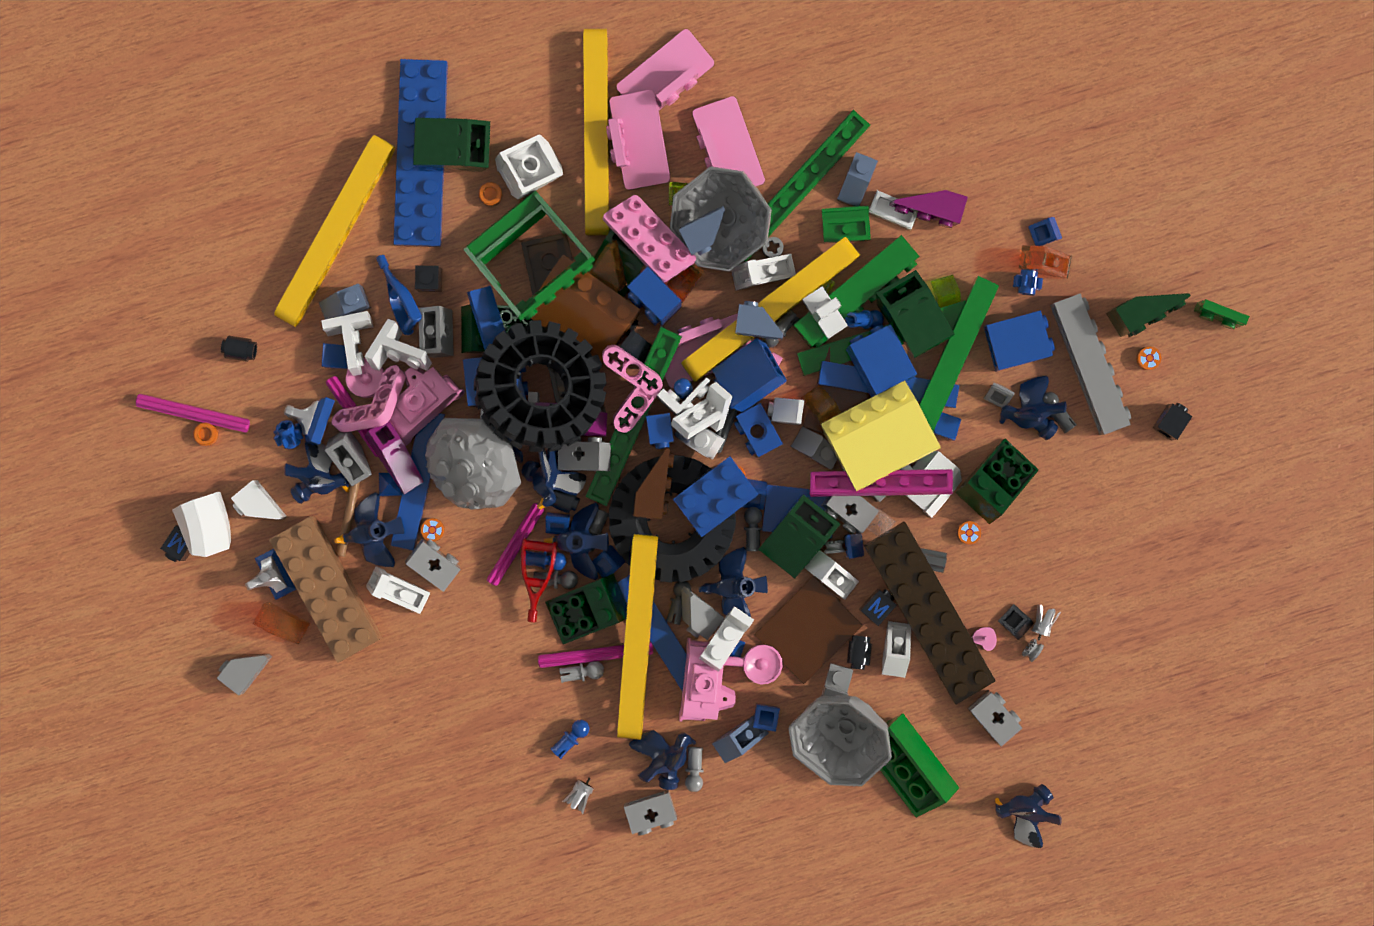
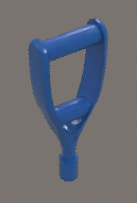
(400, 300)

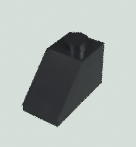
(636, 346)

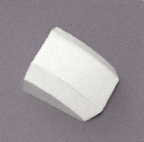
(528, 166)
(932, 503)
(204, 525)

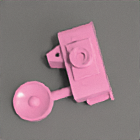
(417, 404)
(703, 685)

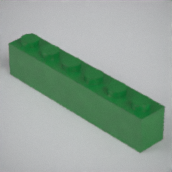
(863, 286)

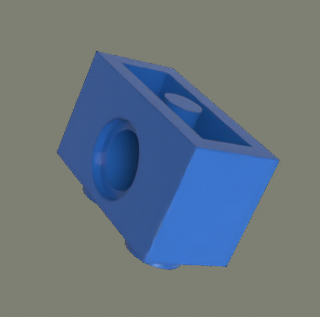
(757, 416)
(660, 430)

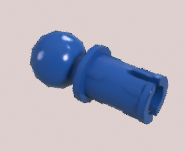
(865, 319)
(683, 388)
(541, 560)
(579, 730)

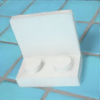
(671, 400)

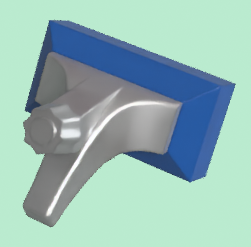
(312, 419)
(272, 575)

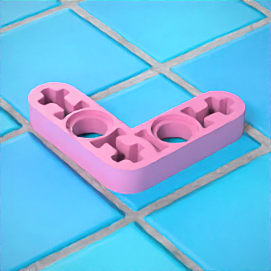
(640, 388)
(380, 409)

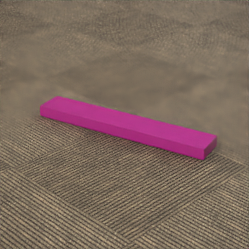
(896, 483)

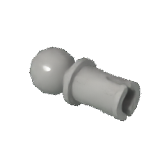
(593, 670)
(694, 781)

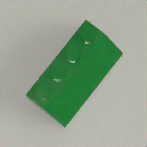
(915, 769)

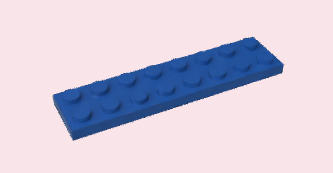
(418, 187)

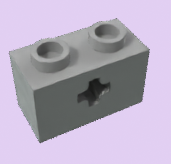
(436, 331)
(595, 459)
(861, 510)
(438, 576)
(1009, 721)
(638, 809)

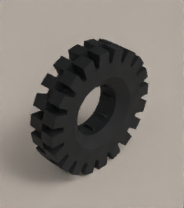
(524, 421)
(673, 561)

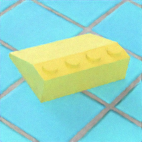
(880, 435)

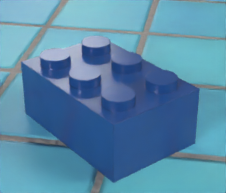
(654, 296)
(715, 496)

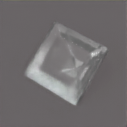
(881, 523)

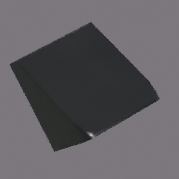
(1016, 622)

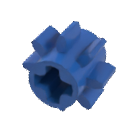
(1028, 282)
(288, 434)

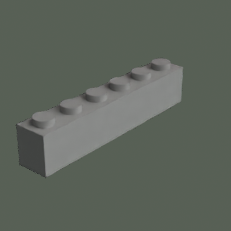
(1090, 364)

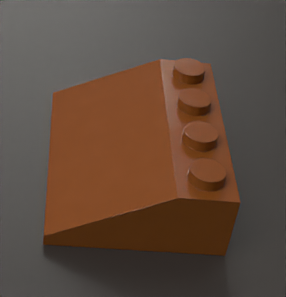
(589, 310)

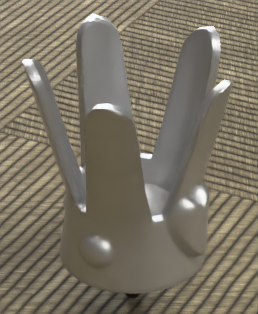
(1044, 627)
(579, 795)

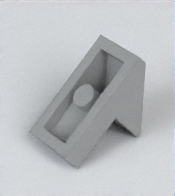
(815, 447)
(837, 680)

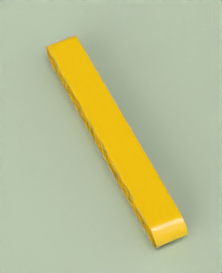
(595, 133)
(334, 231)
(775, 304)
(637, 636)

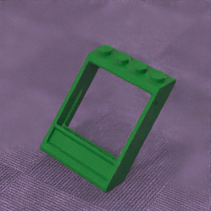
(510, 228)

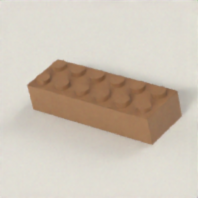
(325, 588)

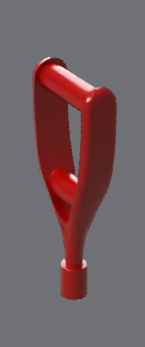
(536, 582)

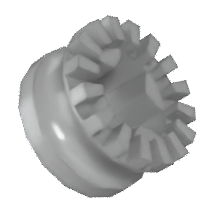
(775, 240)
(834, 547)
(1033, 650)

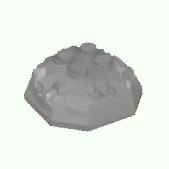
(745, 217)
(472, 464)
(841, 740)

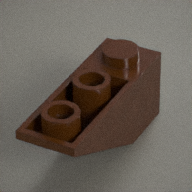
(651, 494)

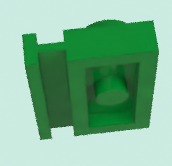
(846, 222)
(1229, 318)

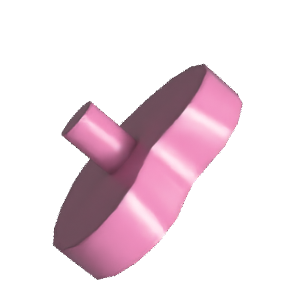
(985, 637)

